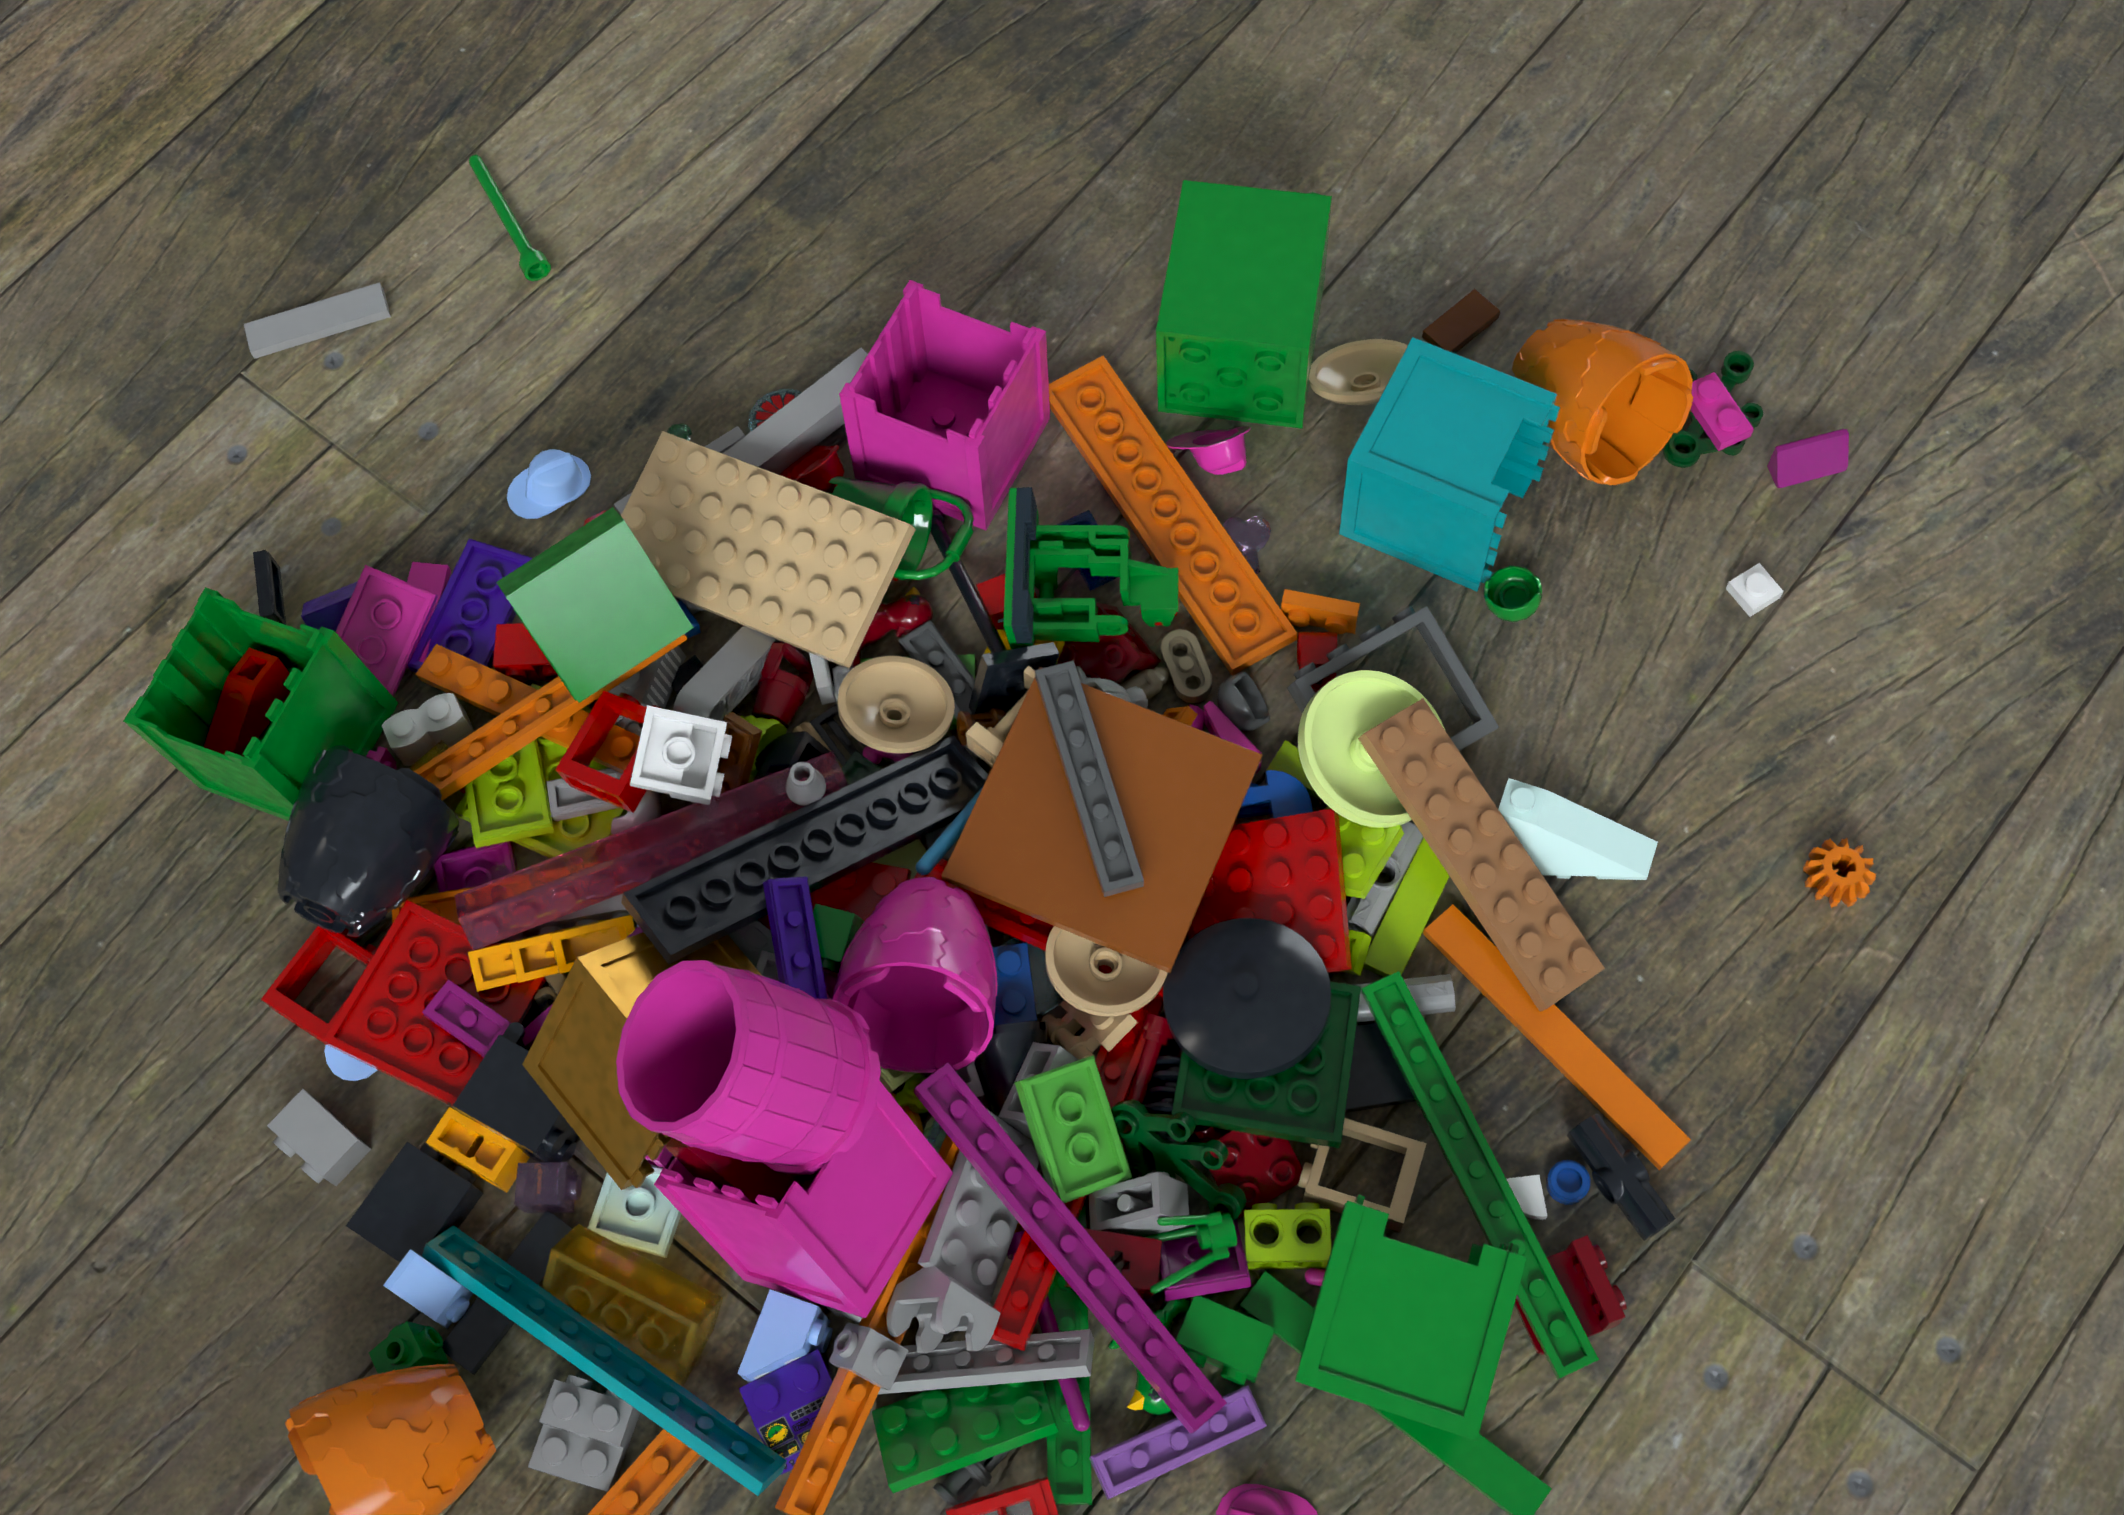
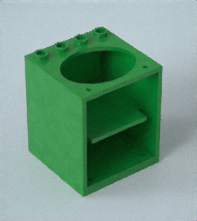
(1242, 303)

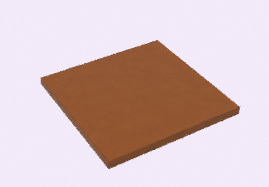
(1177, 801)

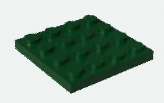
(1292, 1105)

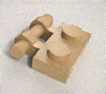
(1098, 1030)

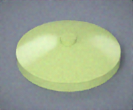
(1335, 757)

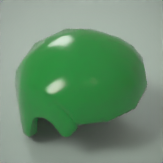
(1513, 593)

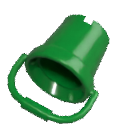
(911, 504)

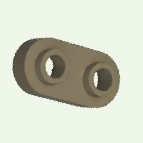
(1187, 668)

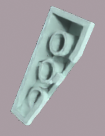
(1572, 839)

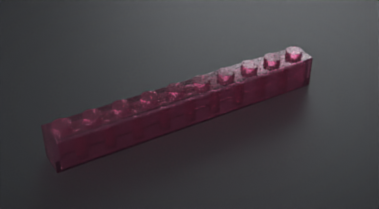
(627, 858)

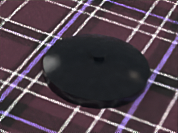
(1247, 998)

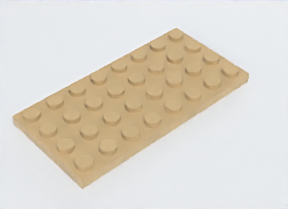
(764, 547)

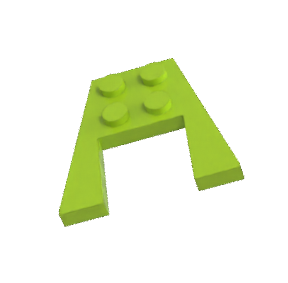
(1363, 847)

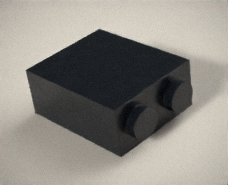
(414, 1202)

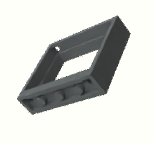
(1439, 646)

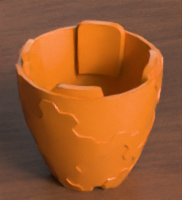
(1614, 395)
(392, 1441)

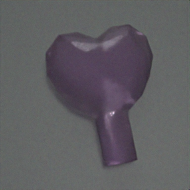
(1249, 537)

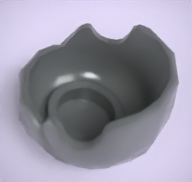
(1242, 702)

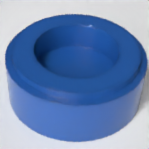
(1568, 1182)

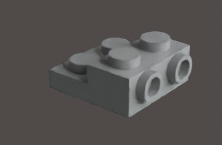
(583, 1434)

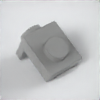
(868, 1355)

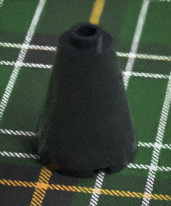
(1004, 1058)

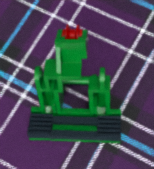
(1034, 560)

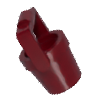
(781, 691)

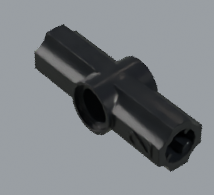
(1620, 1176)

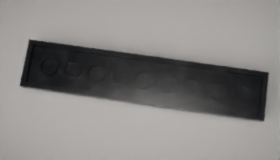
(819, 841)

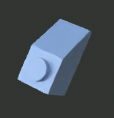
(429, 1289)

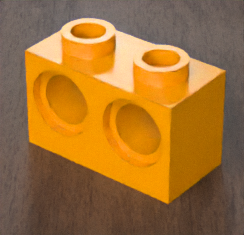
(477, 1149)

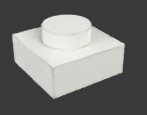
(1754, 589)

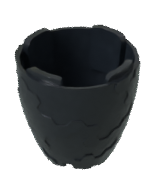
(360, 840)

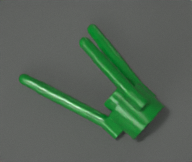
(1212, 1232)

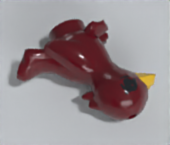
(900, 615)

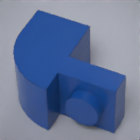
(1279, 797)

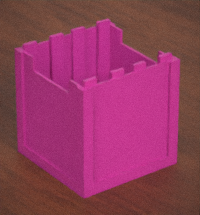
(948, 404)
(841, 1234)

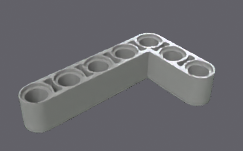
(726, 676)

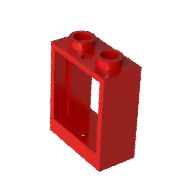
(575, 763)
(301, 970)

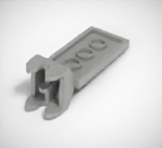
(959, 1260)

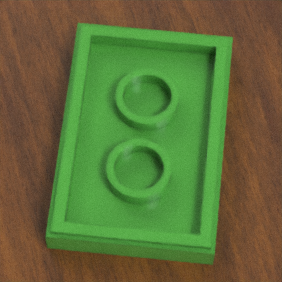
(1073, 1129)

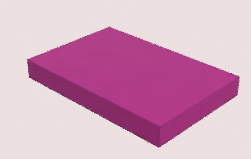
(385, 623)

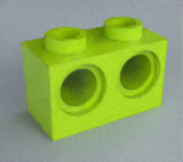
(1288, 1249)

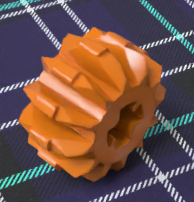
(1851, 865)

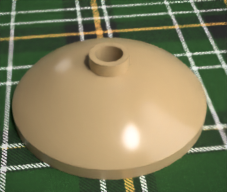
(1356, 371)
(896, 690)
(1074, 973)

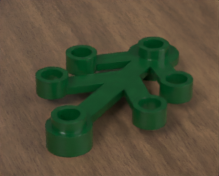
(1690, 439)
(1138, 1128)

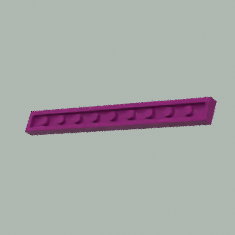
(1070, 1248)

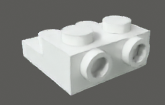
(680, 755)

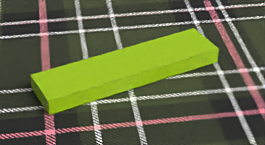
(1407, 914)

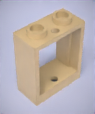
(1405, 1184)

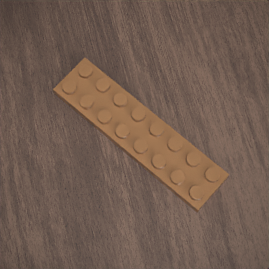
(1481, 854)

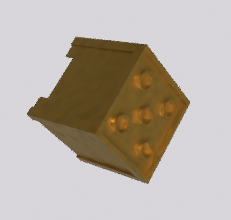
(580, 1045)

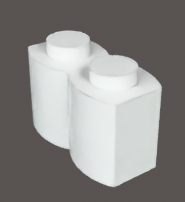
(418, 730)

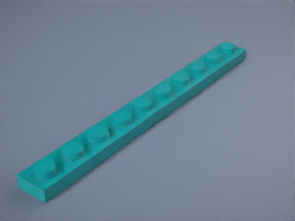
(605, 1360)

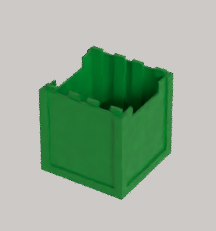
(328, 704)
(1410, 1324)

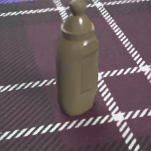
(1148, 680)

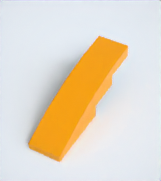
(543, 953)

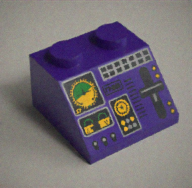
(787, 1404)

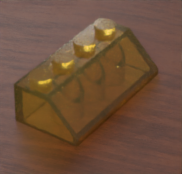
(633, 1300)

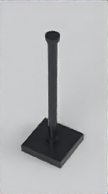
(1001, 672)

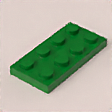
(958, 1428)

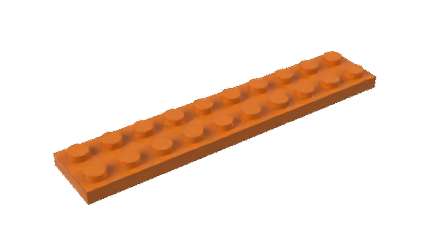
(1169, 516)

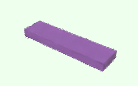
(1173, 1446)

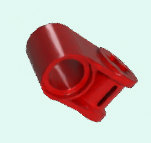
(1314, 648)

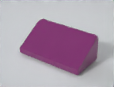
(1810, 458)

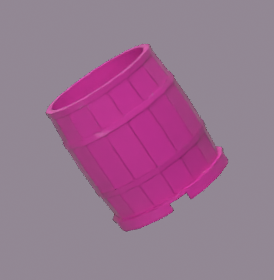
(747, 1067)

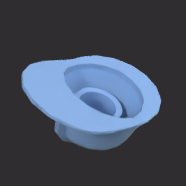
(548, 484)

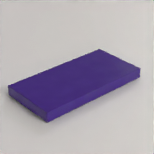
(471, 605)

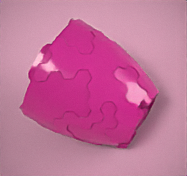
(922, 978)

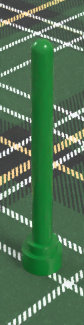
(532, 262)

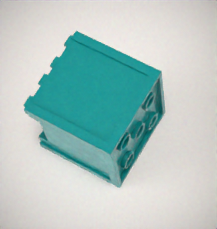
(1443, 460)

